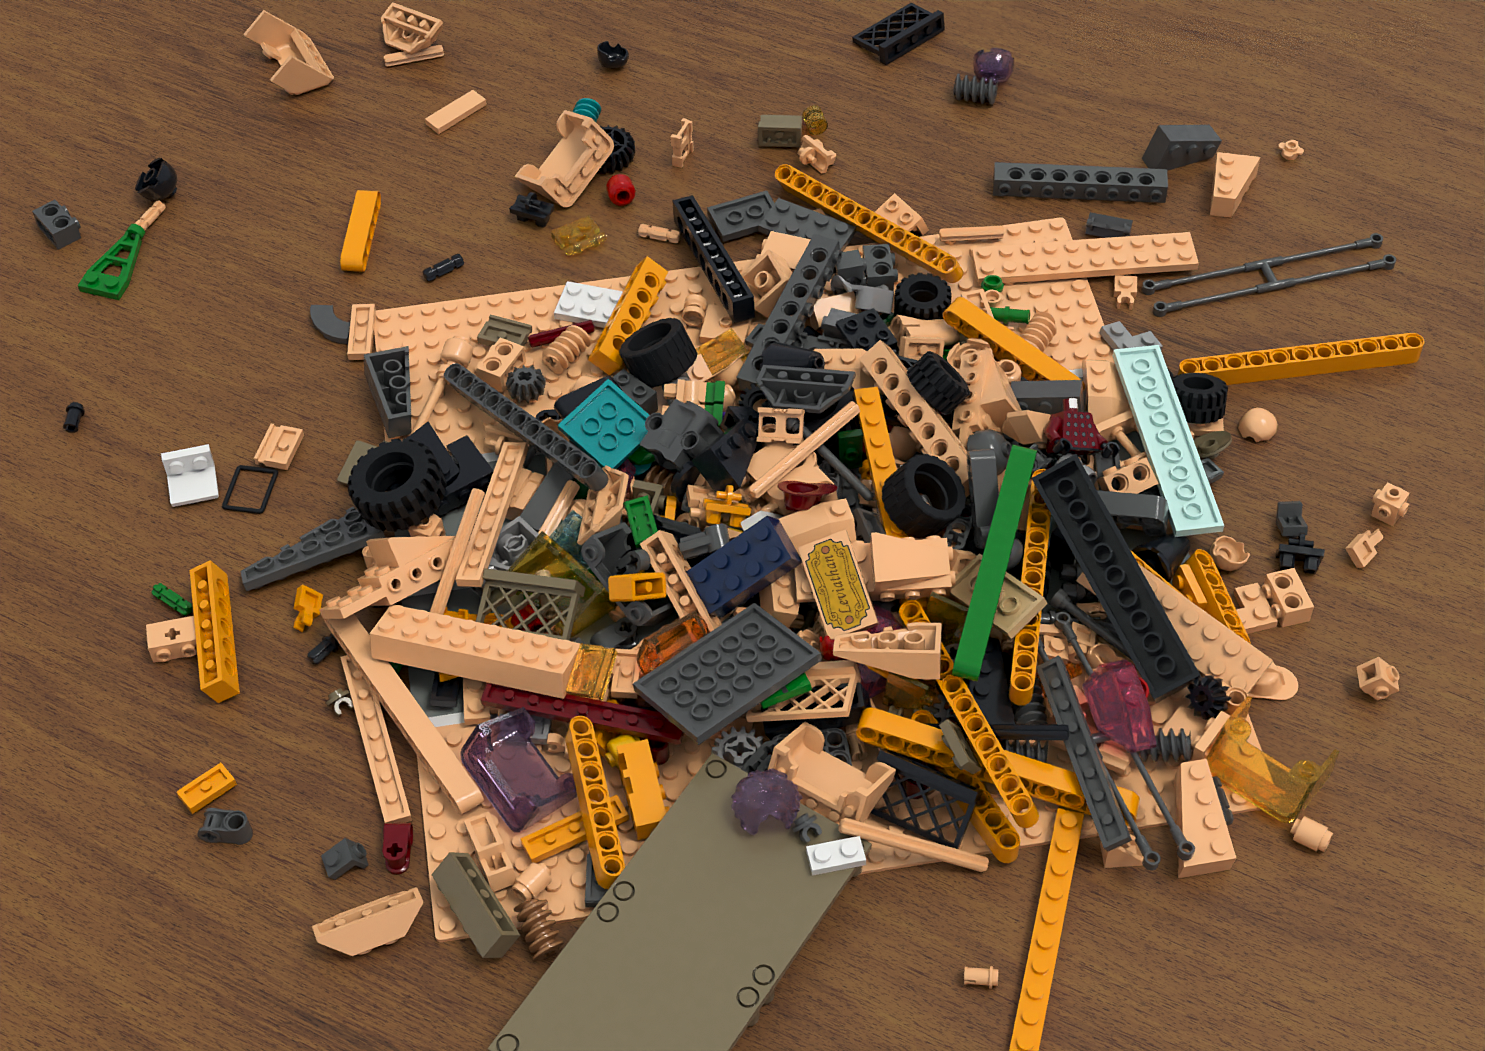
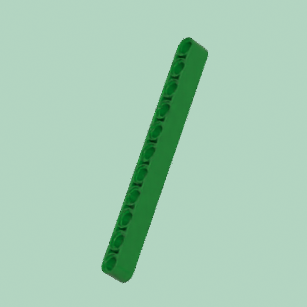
(994, 564)

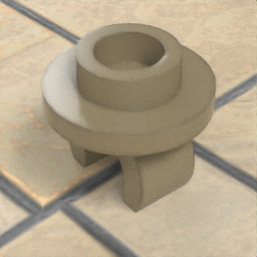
(338, 697)

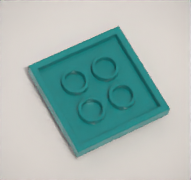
(606, 425)

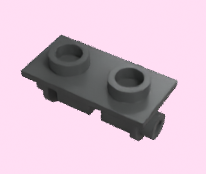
(1108, 226)

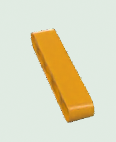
(360, 230)
(1218, 599)

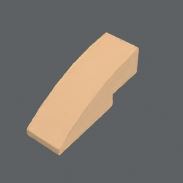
(490, 851)

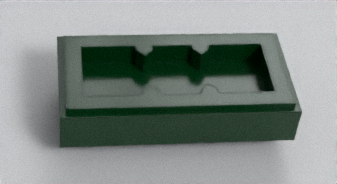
(850, 448)

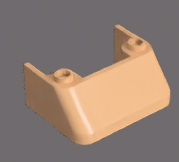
(300, 61)

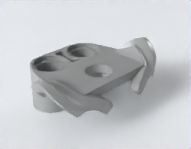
(866, 297)

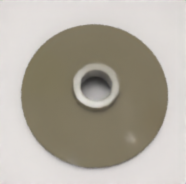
(1212, 443)

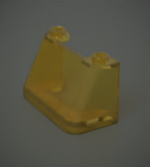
(550, 556)

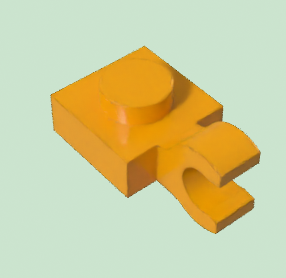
(308, 604)

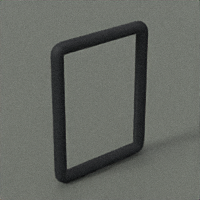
(232, 484)

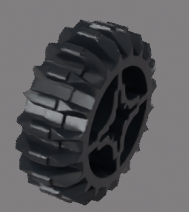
(623, 149)

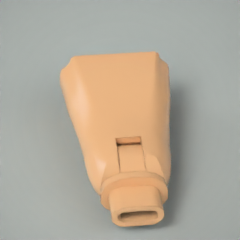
(915, 327)

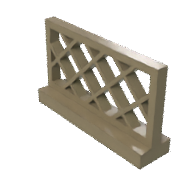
(538, 586)

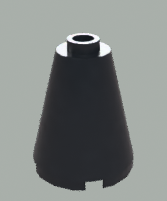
(791, 356)
(1164, 554)

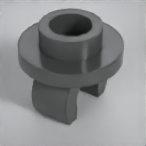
(803, 823)

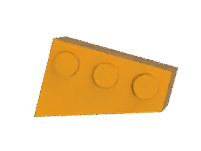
(641, 787)

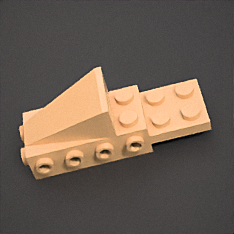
(988, 398)
(896, 568)
(401, 570)

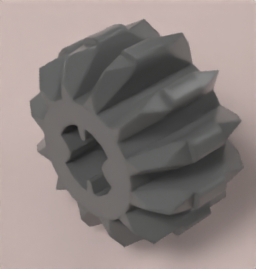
(525, 383)

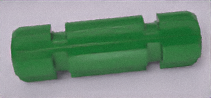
(172, 599)

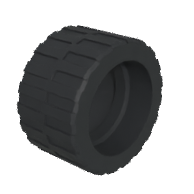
(658, 352)
(909, 509)

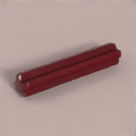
(549, 336)

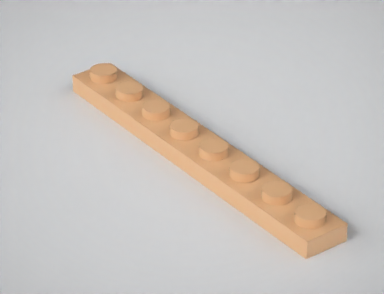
(492, 514)
(377, 747)

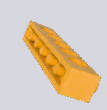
(628, 314)
(214, 632)

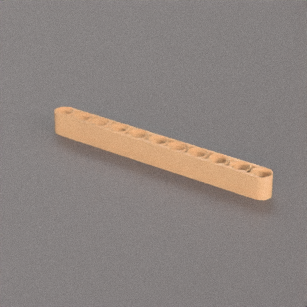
(407, 715)

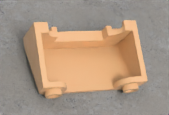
(571, 162)
(827, 782)

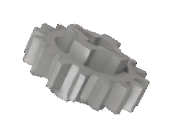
(740, 743)

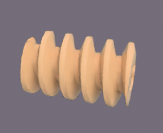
(1040, 330)
(566, 348)

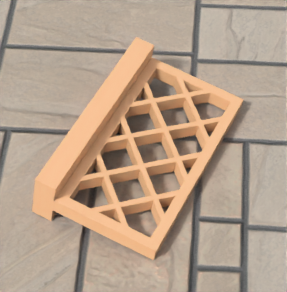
(824, 675)

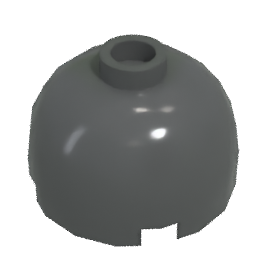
(991, 440)

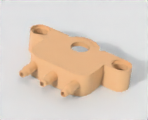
(771, 454)

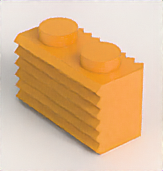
(637, 587)

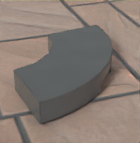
(329, 325)

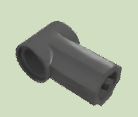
(704, 542)

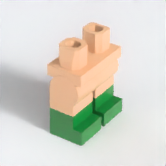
(704, 394)

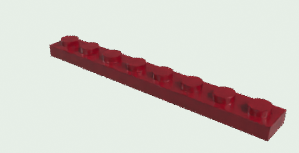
(602, 714)

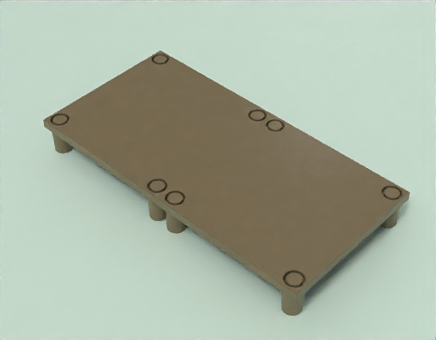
(685, 933)

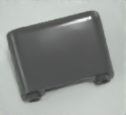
(601, 553)

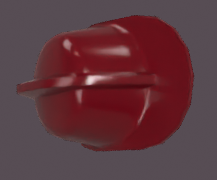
(803, 495)

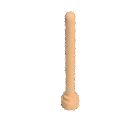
(433, 399)

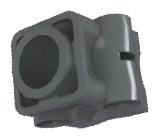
(679, 434)

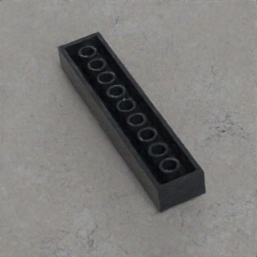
(1116, 578)

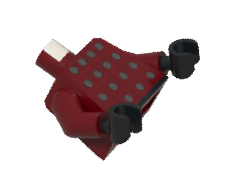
(1076, 433)

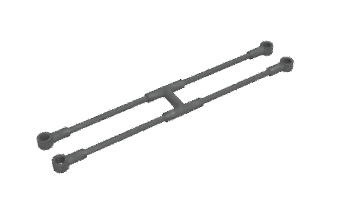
(1375, 241)
(1140, 840)

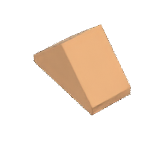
(1123, 856)

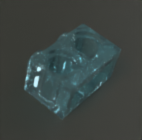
(567, 535)

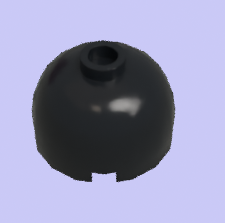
(158, 181)

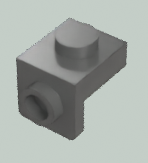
(1290, 519)
(344, 857)

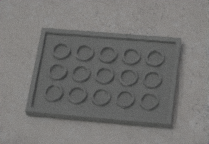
(726, 673)

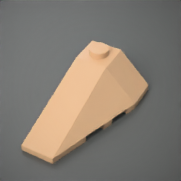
(819, 522)
(905, 651)

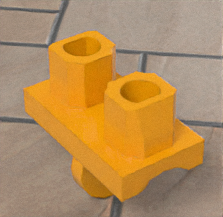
(715, 507)

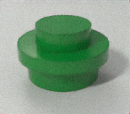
(992, 282)

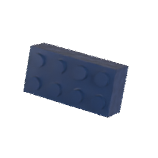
(744, 566)

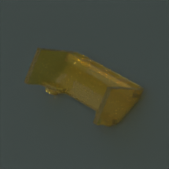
(909, 692)
(1260, 777)

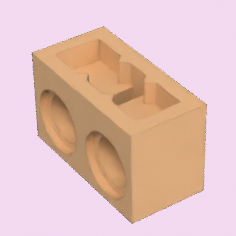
(499, 362)
(1128, 483)
(1287, 597)

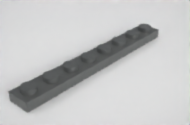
(1084, 754)

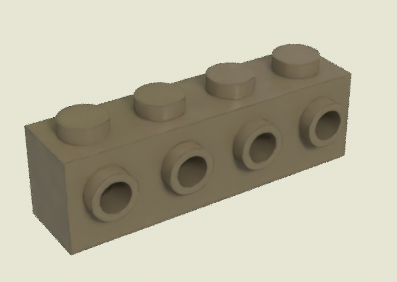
(475, 905)

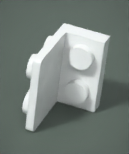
(190, 475)

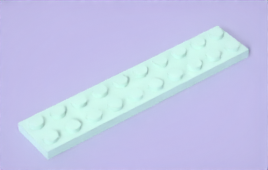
(1167, 441)

